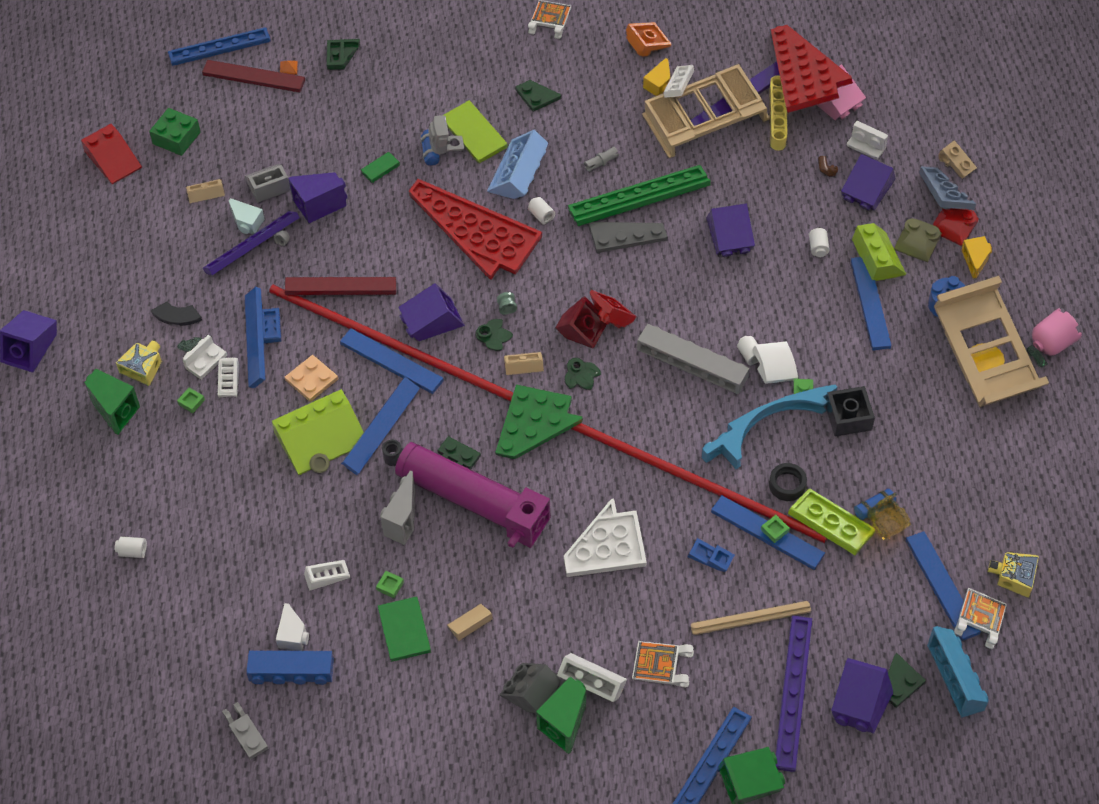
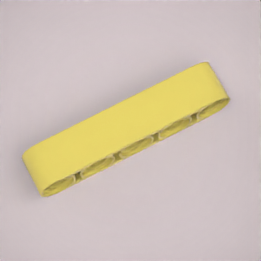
(778, 115)

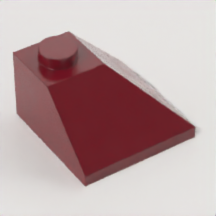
(581, 323)

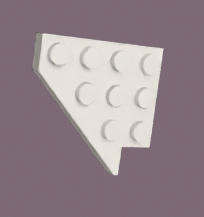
(607, 544)

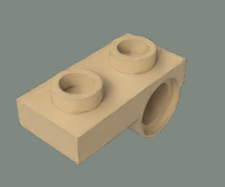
(957, 159)

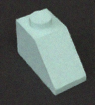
(246, 216)

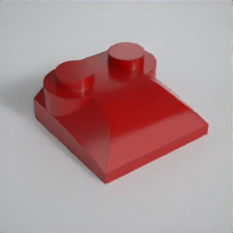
(956, 224)
(611, 310)

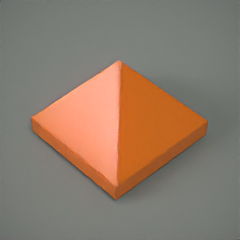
(288, 67)

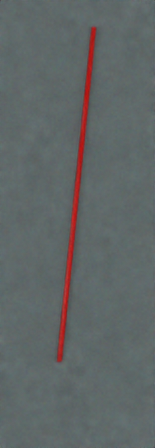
(581, 428)

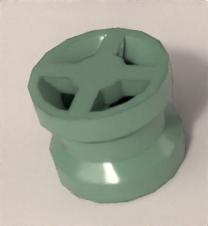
(506, 303)

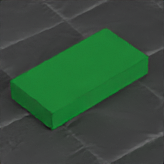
(380, 167)

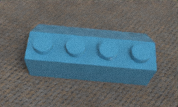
(957, 671)

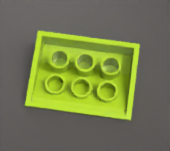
(320, 427)

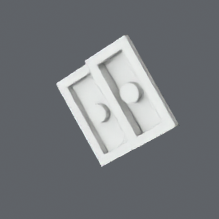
(775, 362)

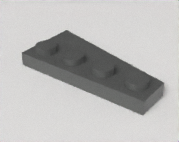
(620, 235)

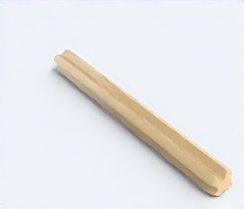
(750, 618)

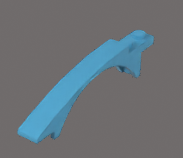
(730, 442)

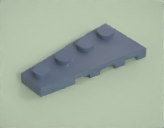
(944, 191)

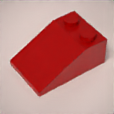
(110, 153)

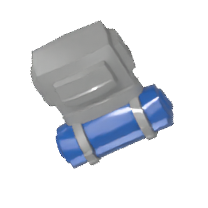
(436, 141)

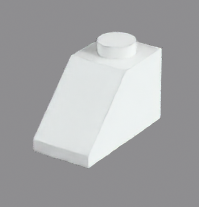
(291, 631)

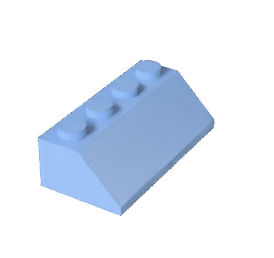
(518, 165)

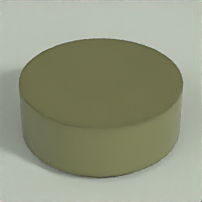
(319, 463)

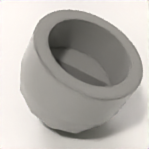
(281, 236)

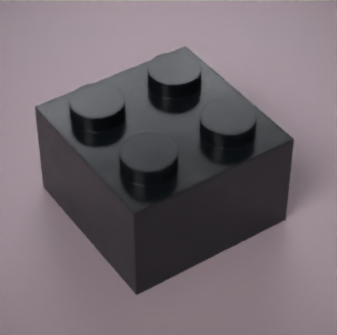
(850, 411)

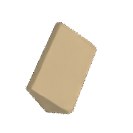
(205, 191)
(523, 363)
(470, 622)

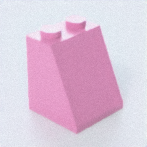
(849, 98)

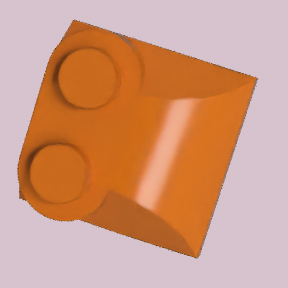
(646, 38)

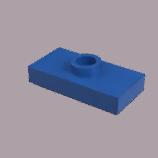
(271, 325)

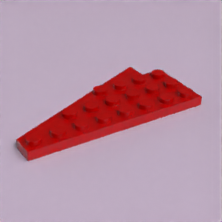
(804, 71)
(482, 234)

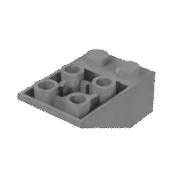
(400, 513)

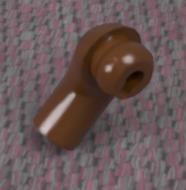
(825, 169)

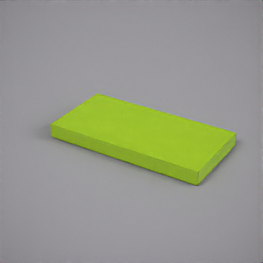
(477, 133)
(832, 521)

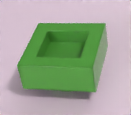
(801, 385)
(191, 400)
(775, 528)
(390, 584)

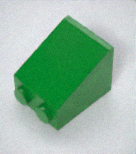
(112, 399)
(562, 714)
(751, 775)

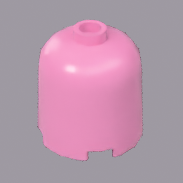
(1055, 333)

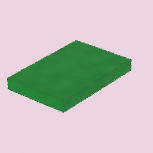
(404, 629)

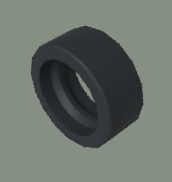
(783, 494)

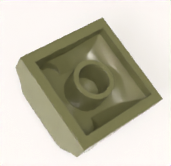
(918, 239)

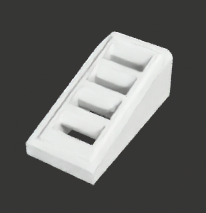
(228, 365)
(314, 583)

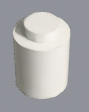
(541, 210)
(819, 242)
(745, 346)
(131, 547)

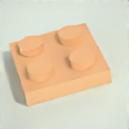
(311, 378)

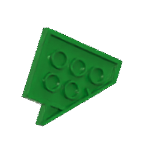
(533, 420)

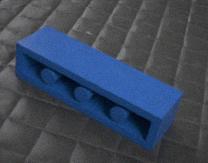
(290, 667)

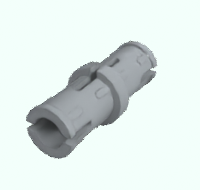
(601, 159)

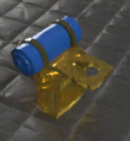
(884, 513)

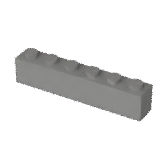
(693, 358)

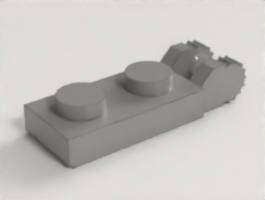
(246, 732)

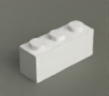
(592, 676)

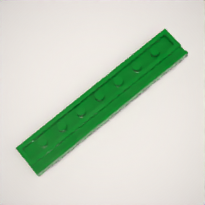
(638, 195)

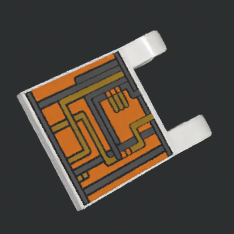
(550, 15)
(983, 614)
(659, 661)

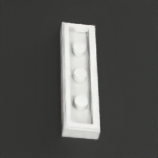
(678, 81)

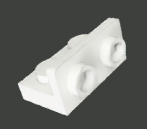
(867, 140)
(203, 357)

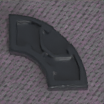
(176, 315)

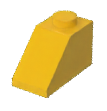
(657, 78)
(976, 254)

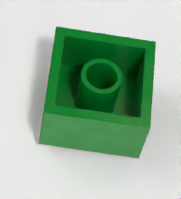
(175, 131)

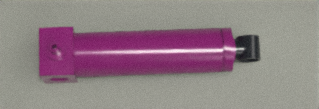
(520, 513)

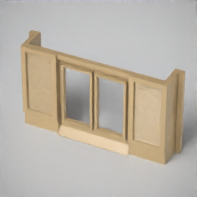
(675, 128)
(976, 306)

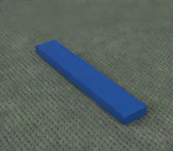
(219, 46)
(870, 306)
(254, 337)
(391, 361)
(380, 426)
(752, 523)
(939, 580)
(719, 748)

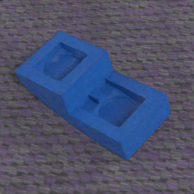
(713, 557)

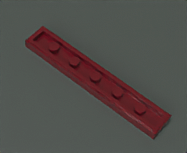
(253, 76)
(340, 285)

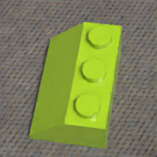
(877, 252)

